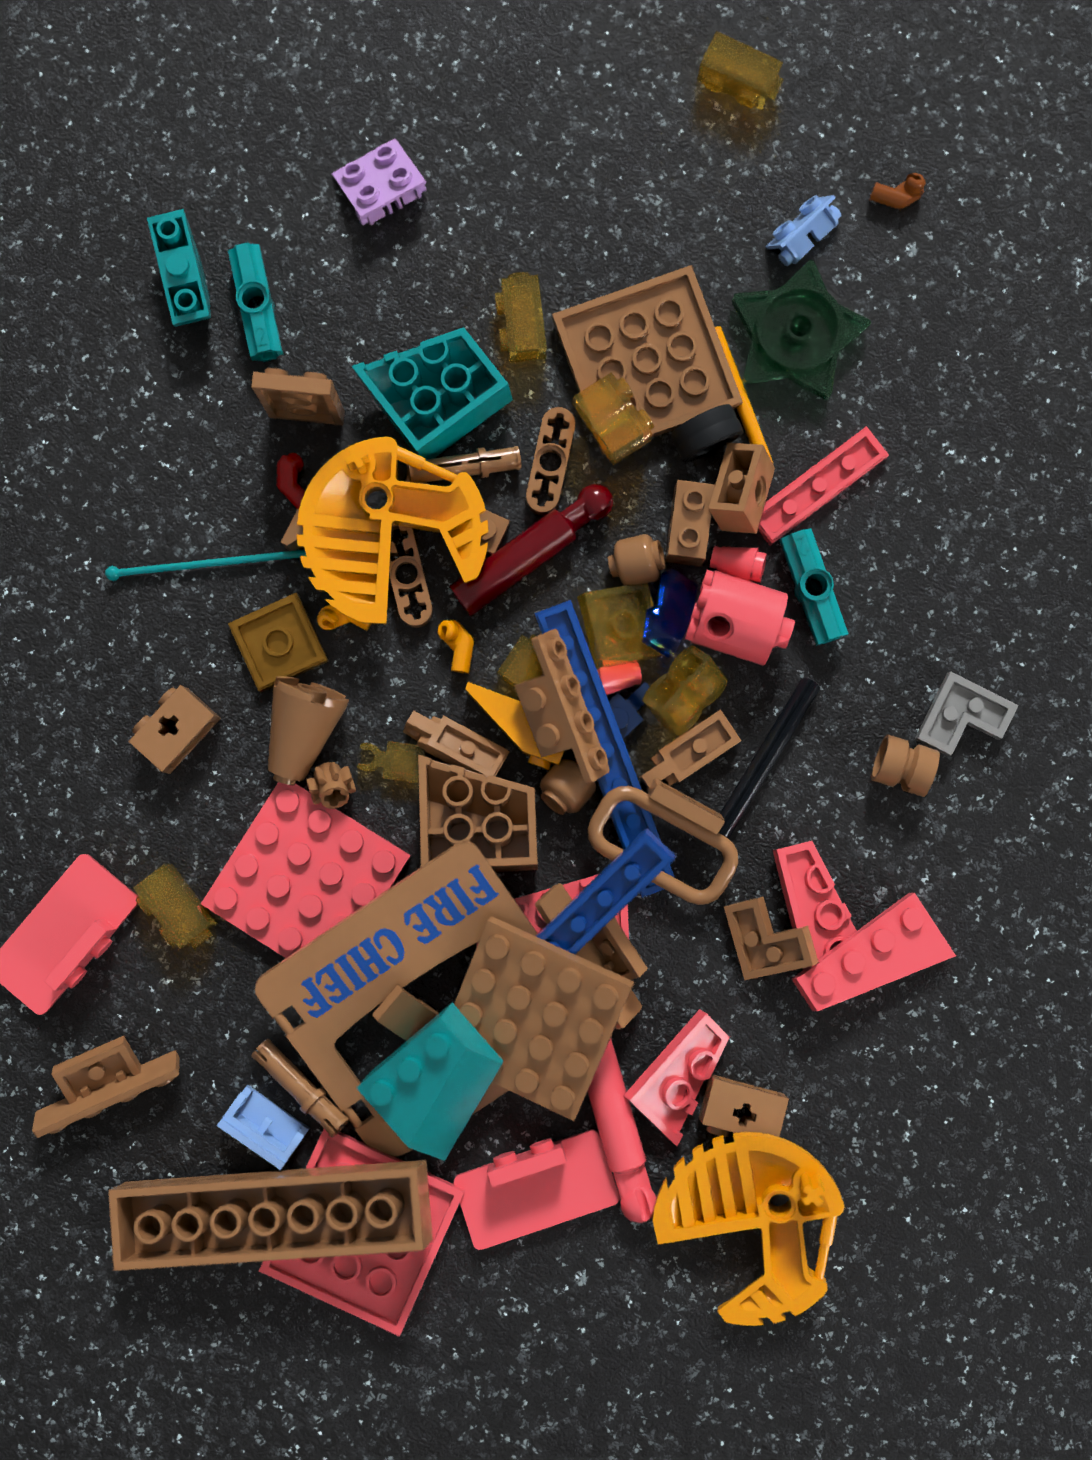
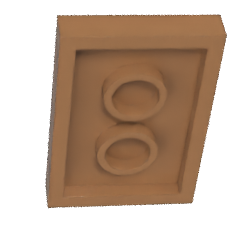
(298, 397)

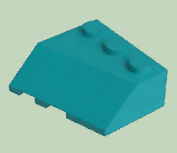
(436, 390)
(433, 1083)

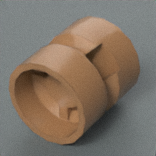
(904, 765)

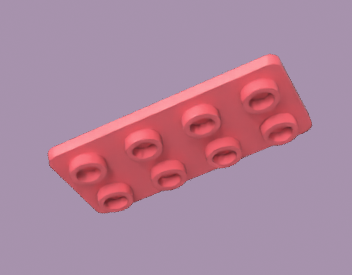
(64, 934)
(536, 1189)

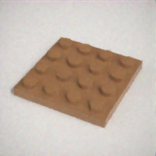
(655, 340)
(541, 1014)

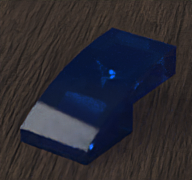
(670, 617)

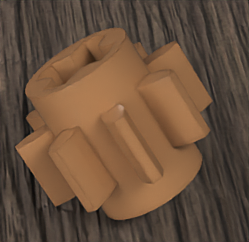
(331, 785)

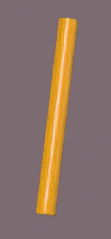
(745, 409)

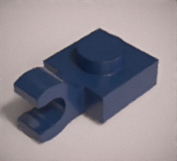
(626, 710)

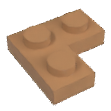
(762, 950)

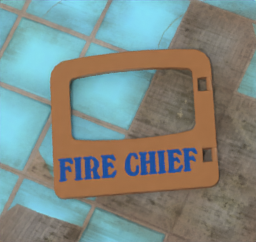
(372, 952)

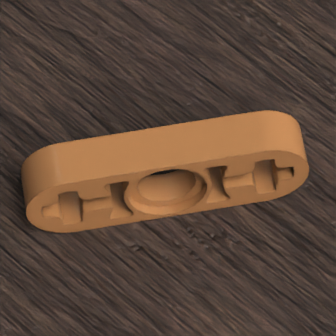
(546, 433)
(423, 598)

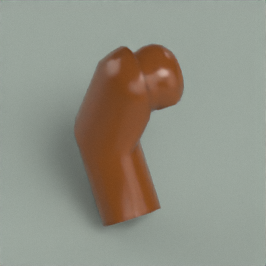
(901, 195)

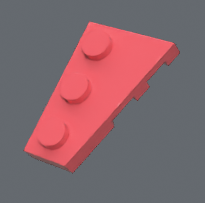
(675, 1077)

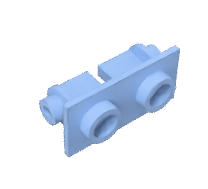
(814, 218)

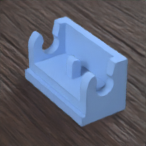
(263, 1127)

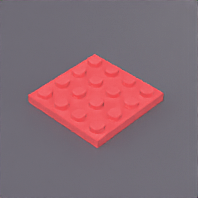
(301, 871)
(377, 1285)

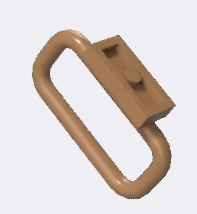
(681, 812)

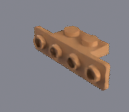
(558, 710)
(607, 948)
(101, 1080)

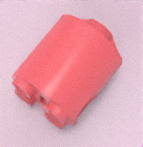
(739, 618)

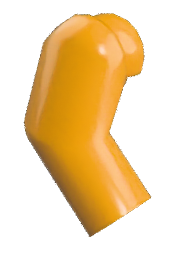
(331, 618)
(460, 642)

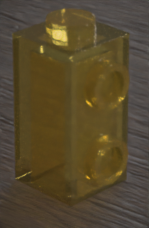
(740, 72)
(523, 318)
(175, 907)

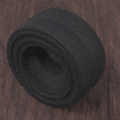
(706, 433)

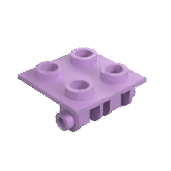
(379, 180)

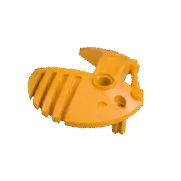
(351, 542)
(731, 1192)

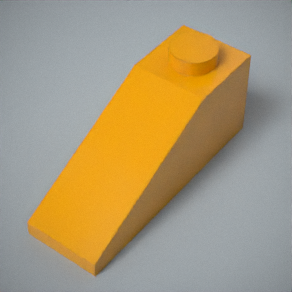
(511, 719)

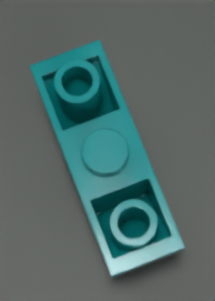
(180, 268)

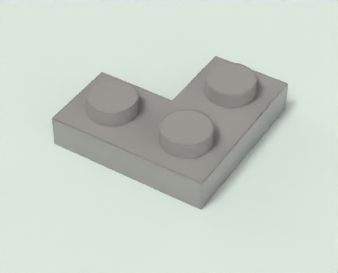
(963, 704)

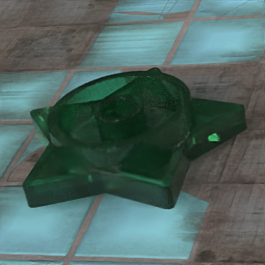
(804, 307)

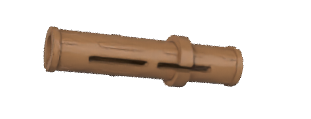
(476, 463)
(312, 1099)

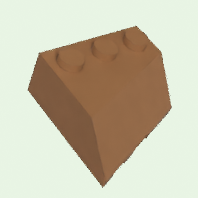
(476, 809)

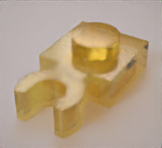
(398, 761)

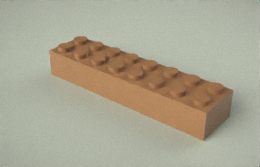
(271, 1215)

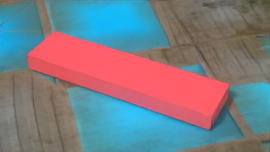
(820, 485)

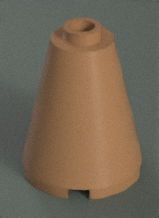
(300, 726)

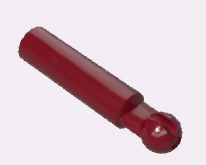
(532, 548)

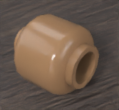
(637, 560)
(565, 788)

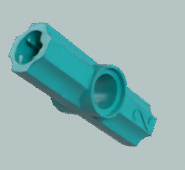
(252, 282)
(806, 563)

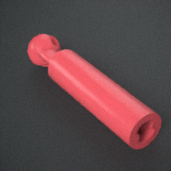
(621, 1139)

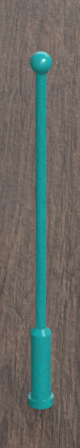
(113, 573)

